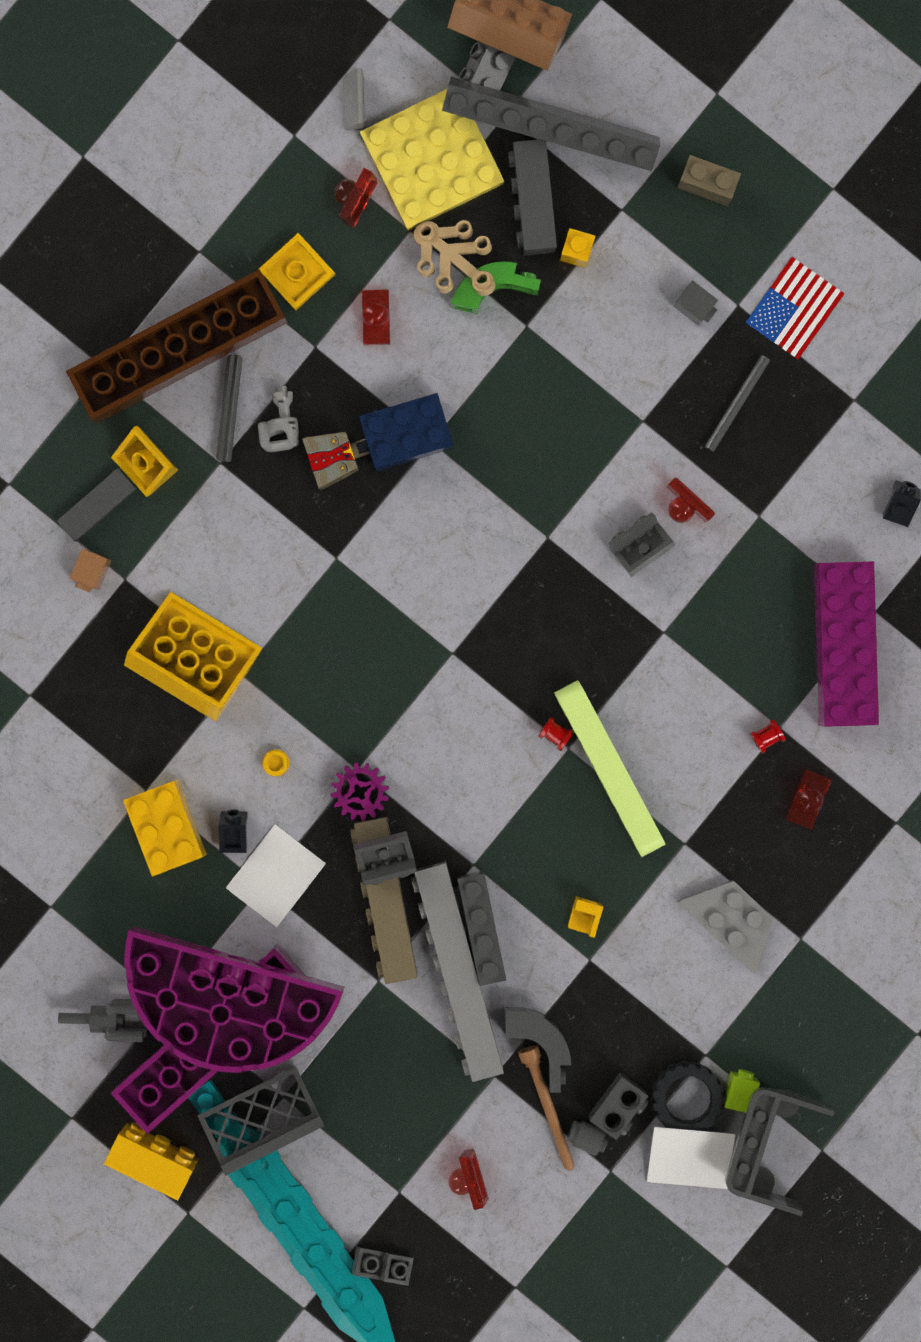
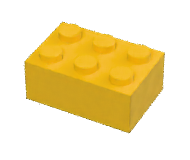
(165, 827)
(152, 1160)

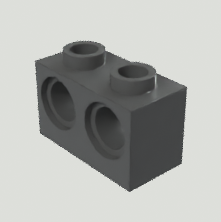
(612, 1102)

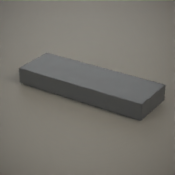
(96, 505)

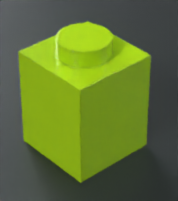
(739, 1089)

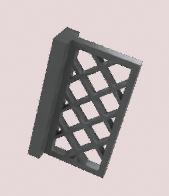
(271, 1142)

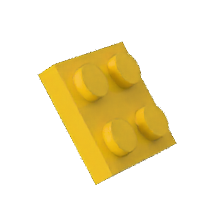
(297, 271)

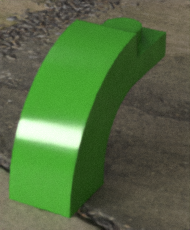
(505, 278)

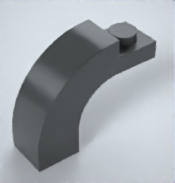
(533, 1025)

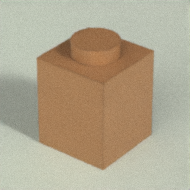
(90, 570)

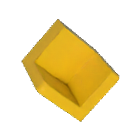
(585, 916)

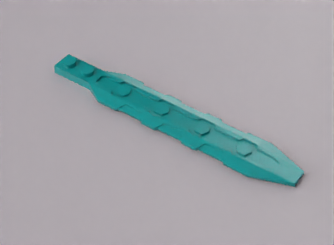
(301, 1230)

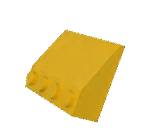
(192, 656)

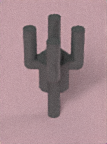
(109, 1020)

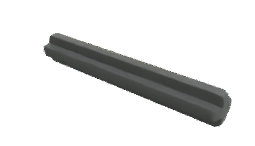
(229, 408)

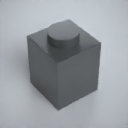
(696, 303)

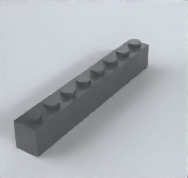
(551, 124)

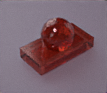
(355, 196)
(376, 317)
(686, 504)
(808, 799)
(469, 1180)

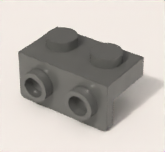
(487, 66)
(640, 544)
(385, 858)

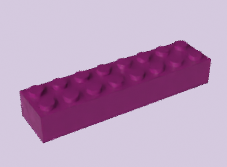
(168, 1080)

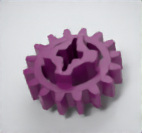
(353, 779)

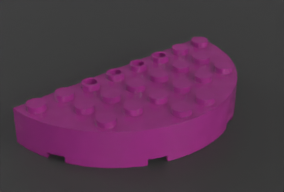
(222, 1006)

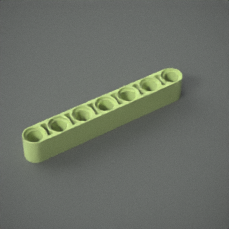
(609, 768)

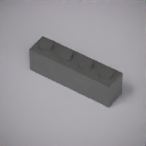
(534, 197)
(481, 928)

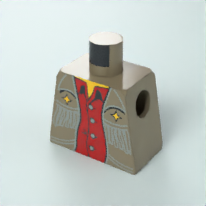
(333, 457)

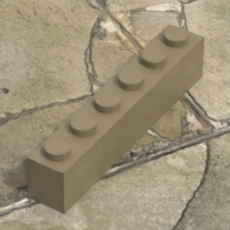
(386, 913)

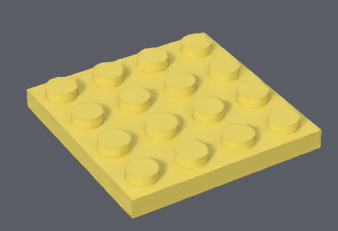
(430, 160)

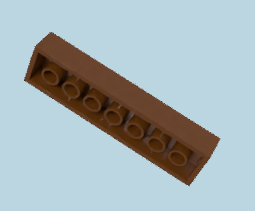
(176, 347)

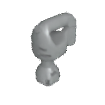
(281, 425)

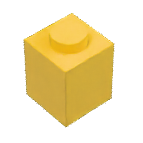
(577, 248)

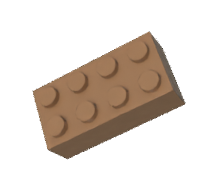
(517, 27)

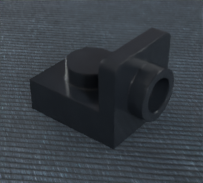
(233, 831)

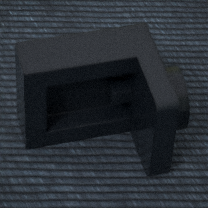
(902, 503)

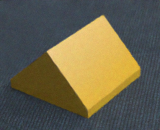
(143, 461)

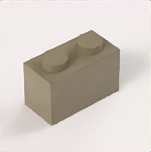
(709, 180)

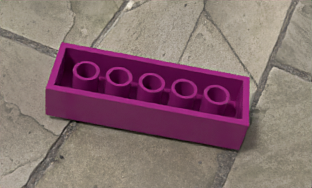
(846, 644)

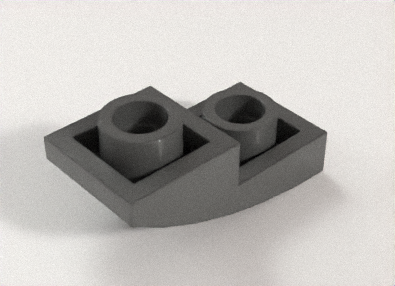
(382, 1266)

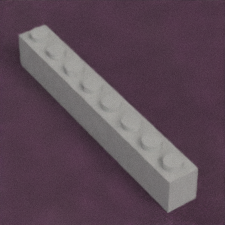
(458, 970)

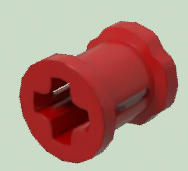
(555, 734)
(767, 736)

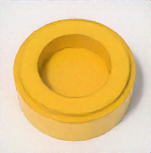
(276, 762)

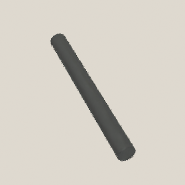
(737, 403)

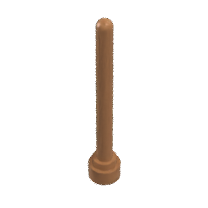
(531, 1058)

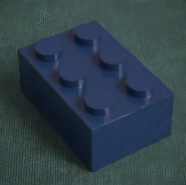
(406, 432)

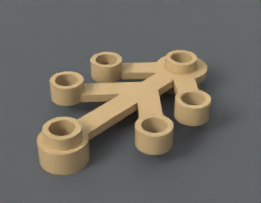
(452, 254)

